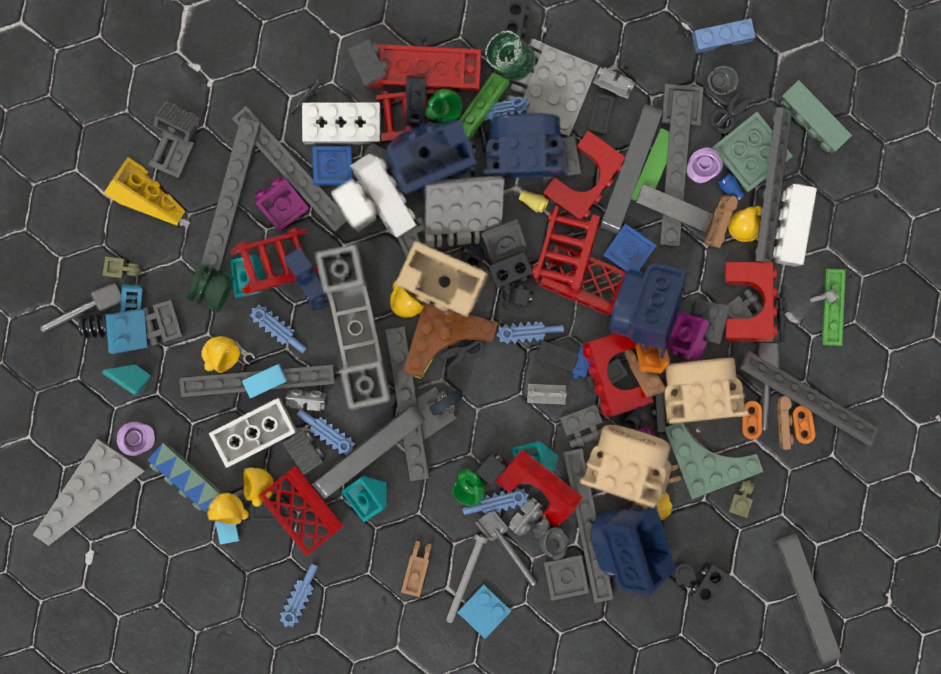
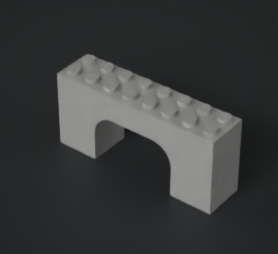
(355, 326)

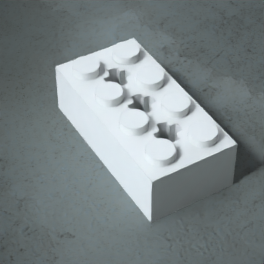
(332, 114)
(383, 195)
(353, 203)
(794, 225)
(242, 427)

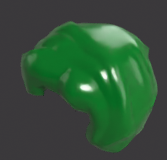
(444, 106)
(469, 488)

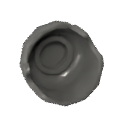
(722, 80)

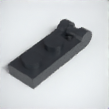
(415, 100)

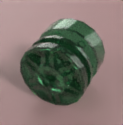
(510, 55)
(207, 286)

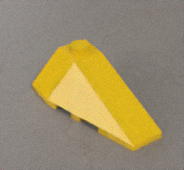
(138, 191)

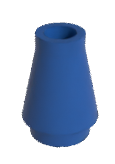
(730, 186)

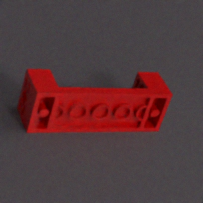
(440, 65)

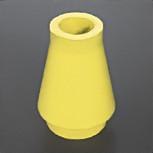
(534, 201)

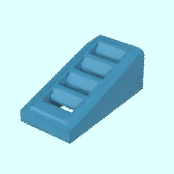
(131, 288)

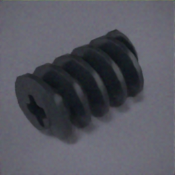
(93, 327)

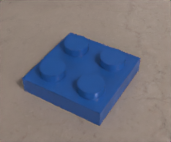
(331, 165)
(629, 249)

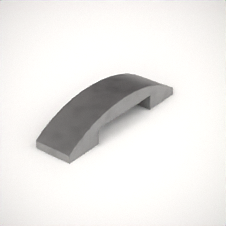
(674, 208)

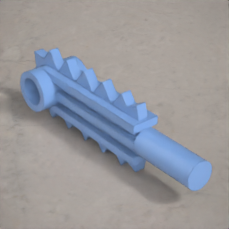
(514, 106)
(277, 328)
(527, 332)
(332, 436)
(498, 502)
(299, 596)

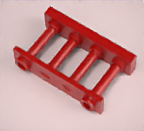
(386, 97)
(581, 262)
(272, 280)

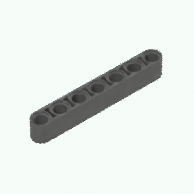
(631, 168)
(368, 451)
(808, 598)

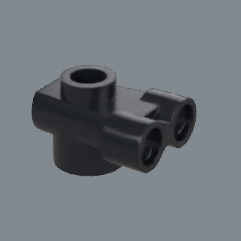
(633, 418)

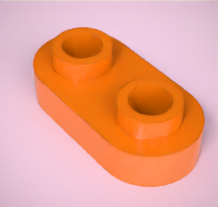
(753, 419)
(805, 423)

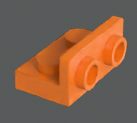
(650, 359)

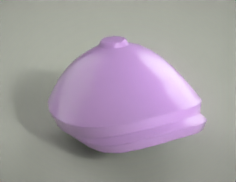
(704, 165)
(135, 438)

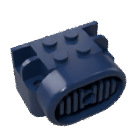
(526, 147)
(445, 153)
(649, 305)
(632, 548)

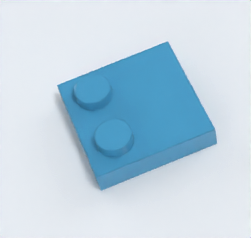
(126, 331)
(484, 611)

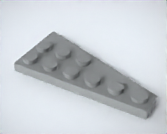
(92, 484)

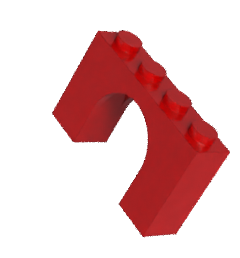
(607, 161)
(761, 277)
(612, 399)
(525, 469)

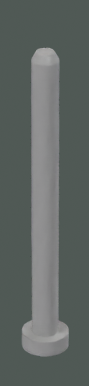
(466, 577)

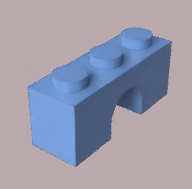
(720, 35)

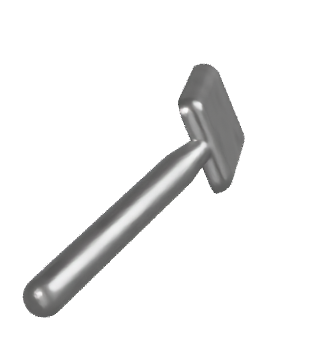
(103, 299)
(769, 353)
(493, 528)

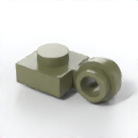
(116, 266)
(740, 503)

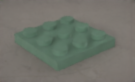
(747, 151)

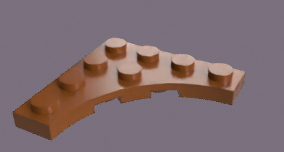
(441, 329)

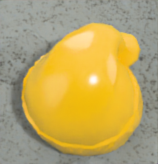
(745, 224)
(404, 302)
(220, 354)
(255, 482)
(227, 509)

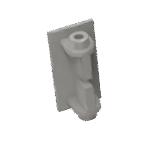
(606, 80)
(546, 394)
(297, 398)
(522, 524)

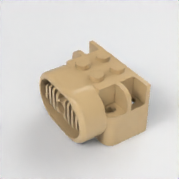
(424, 274)
(702, 391)
(629, 465)

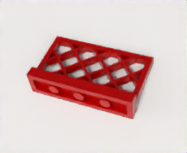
(584, 298)
(314, 503)

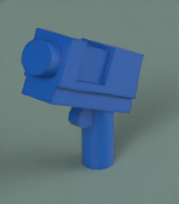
(581, 365)

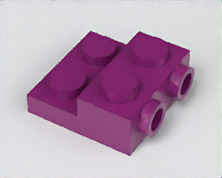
(280, 203)
(688, 336)

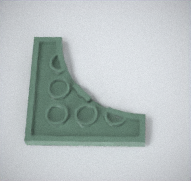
(706, 470)

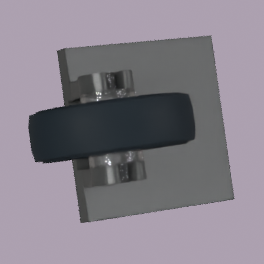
(437, 409)

